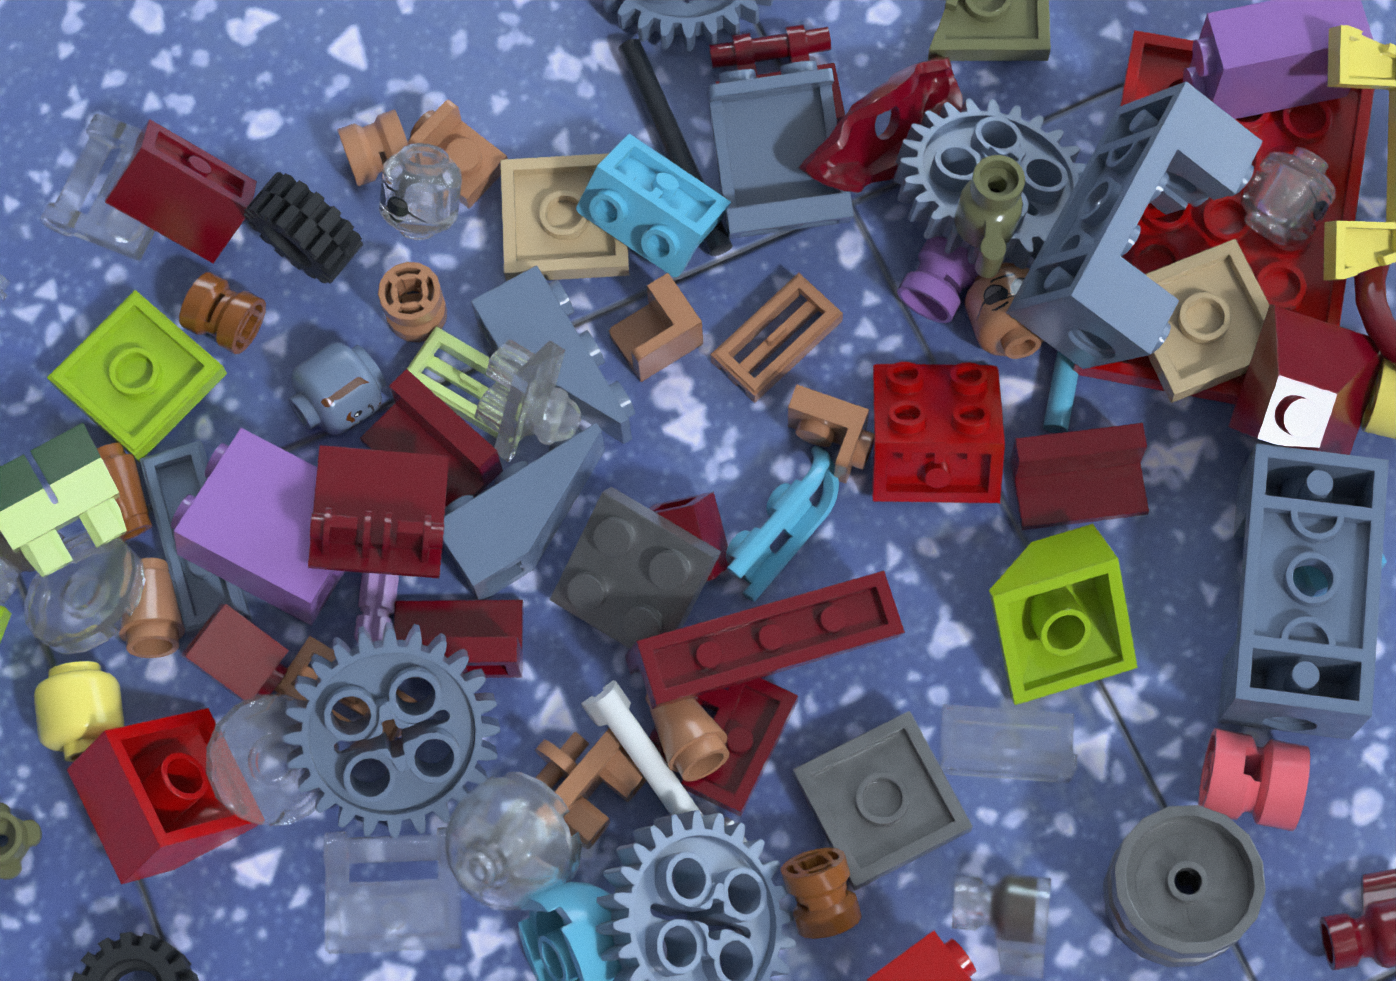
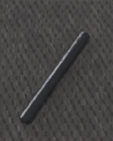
(666, 127)

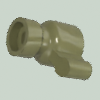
(991, 210)

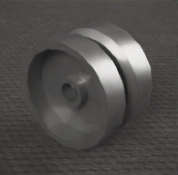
(1201, 851)

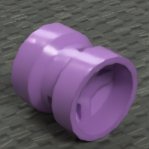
(937, 281)

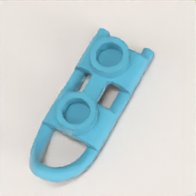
(790, 512)

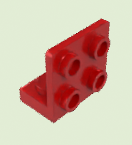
(937, 433)

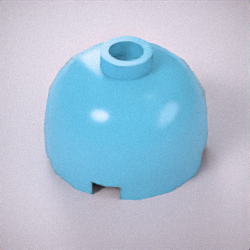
(563, 937)

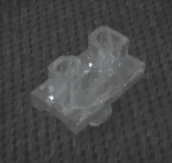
(530, 401)

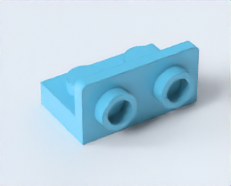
(651, 205)

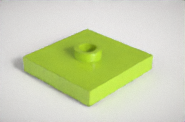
(137, 375)

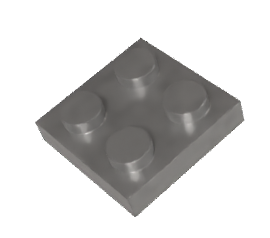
(633, 571)
(882, 799)

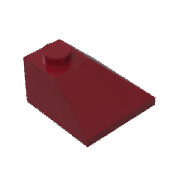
(1306, 383)

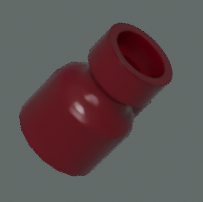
(1368, 936)

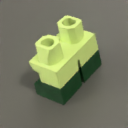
(82, 491)

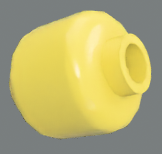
(76, 707)

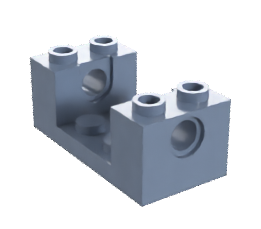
(1156, 152)
(1297, 656)

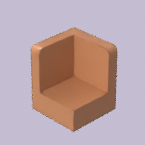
(658, 331)

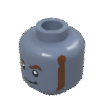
(336, 388)

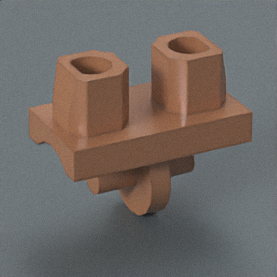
(603, 763)

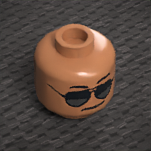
(987, 308)

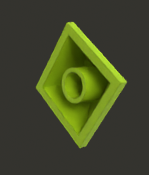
(1062, 615)

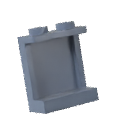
(761, 139)

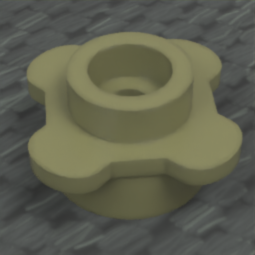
(20, 838)

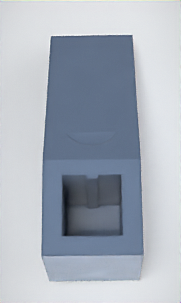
(538, 313)
(512, 523)

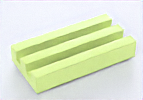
(463, 352)

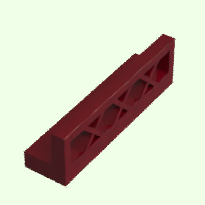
(766, 639)

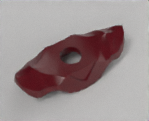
(854, 152)

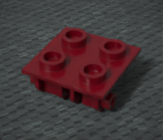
(378, 512)

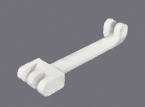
(612, 709)

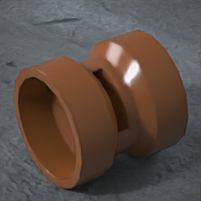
(222, 312)
(821, 893)

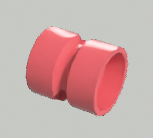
(1255, 779)

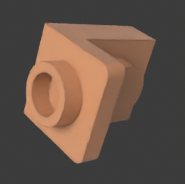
(468, 149)
(826, 420)

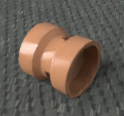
(372, 145)
(412, 315)

